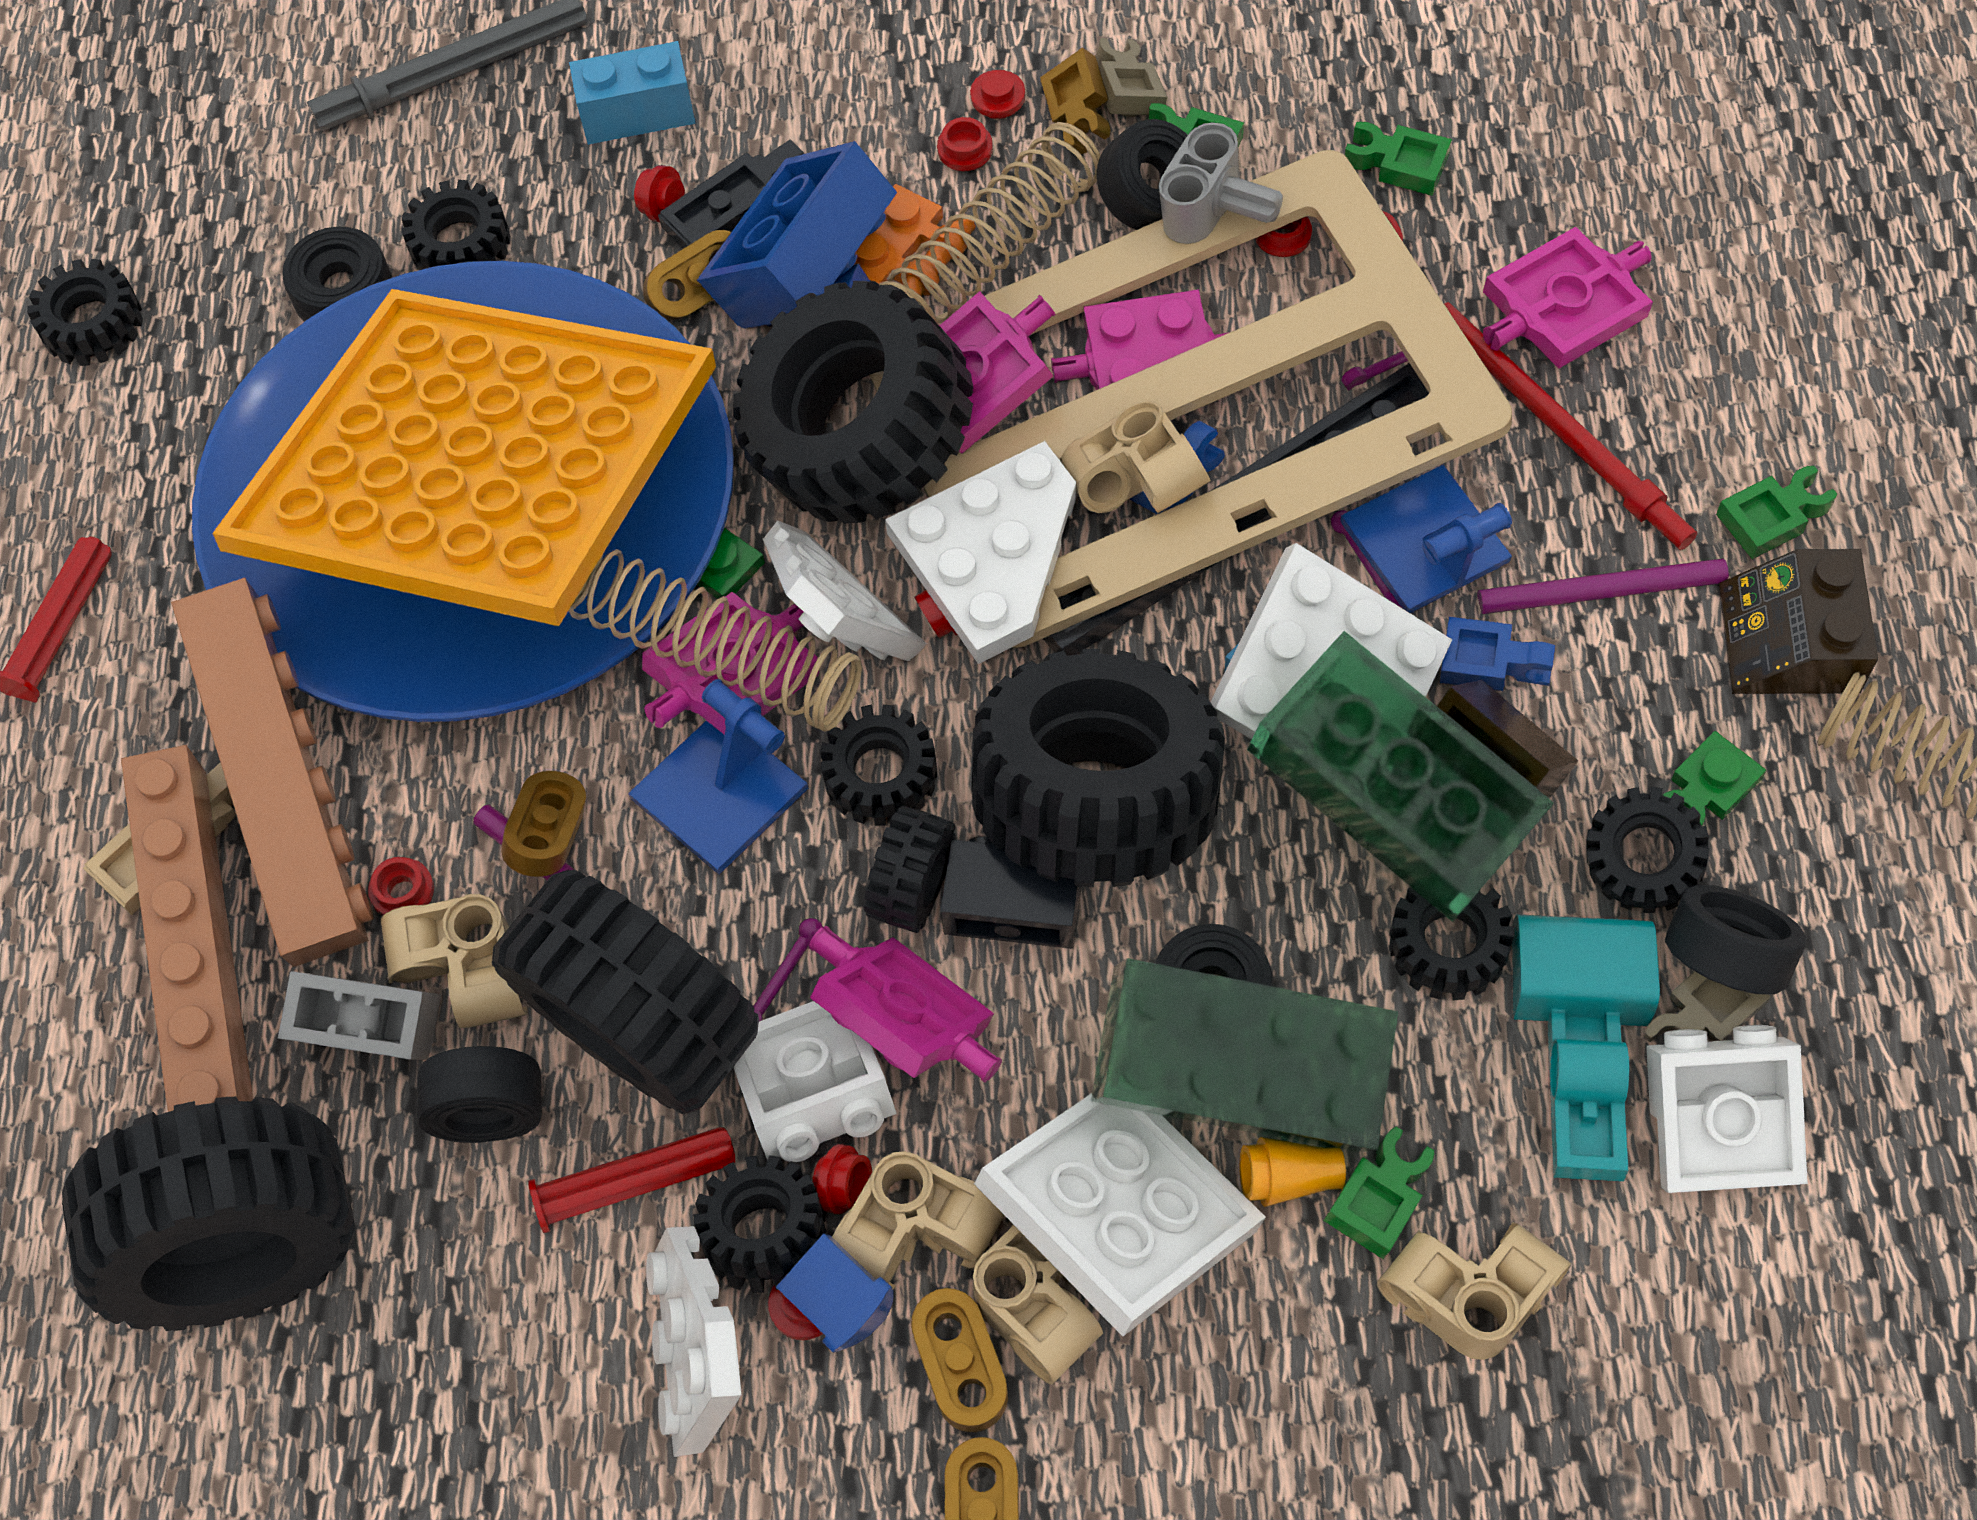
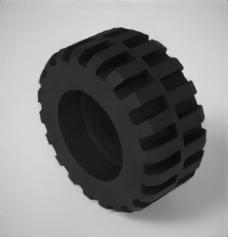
(812, 361)
(1092, 820)
(626, 990)
(206, 1213)

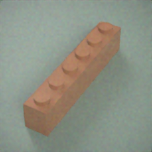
(271, 772)
(185, 928)

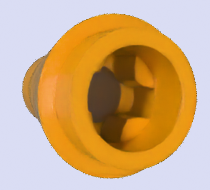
(1288, 1170)

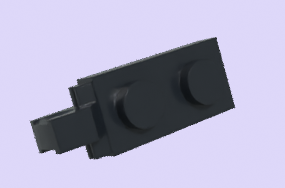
(723, 197)

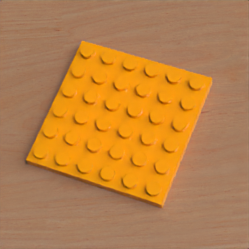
(469, 455)

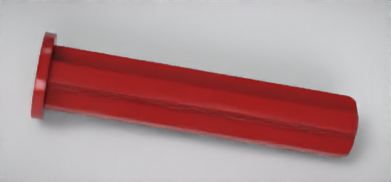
(54, 619)
(631, 1176)

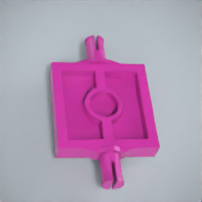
(1567, 296)
(1135, 336)
(999, 359)
(687, 686)
(902, 1006)

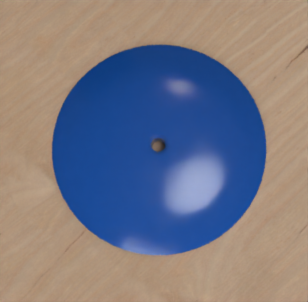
(433, 657)

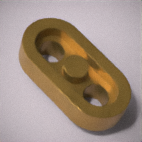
(683, 271)
(538, 834)
(959, 1361)
(968, 1504)

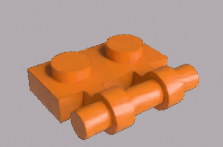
(908, 224)

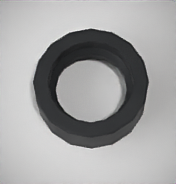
(1735, 939)

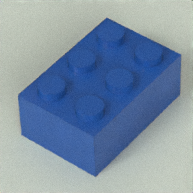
(798, 234)

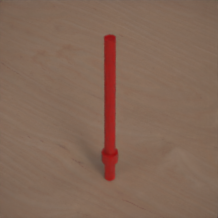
(1640, 497)

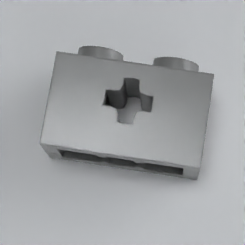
(359, 1016)

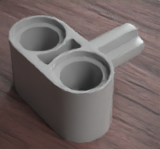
(1207, 182)

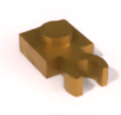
(1074, 93)

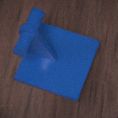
(1428, 538)
(721, 788)

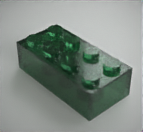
(1398, 775)
(1245, 1056)

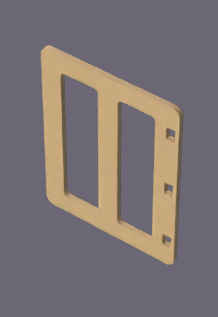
(1383, 295)

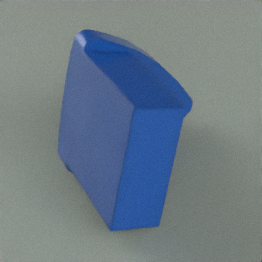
(837, 1294)

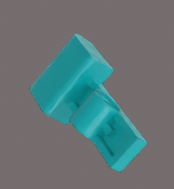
(1586, 984)

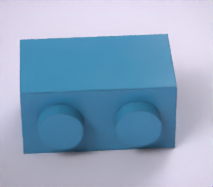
(632, 92)

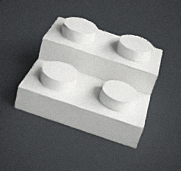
(810, 1083)
(1728, 1110)

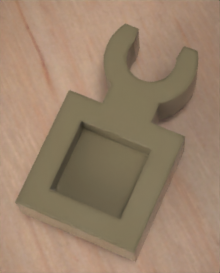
(1128, 83)
(1708, 1008)

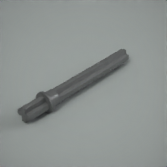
(445, 63)

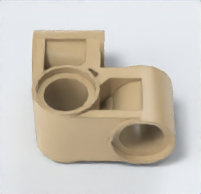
(1134, 455)
(433, 943)
(944, 1215)
(1443, 1285)
(1042, 1322)

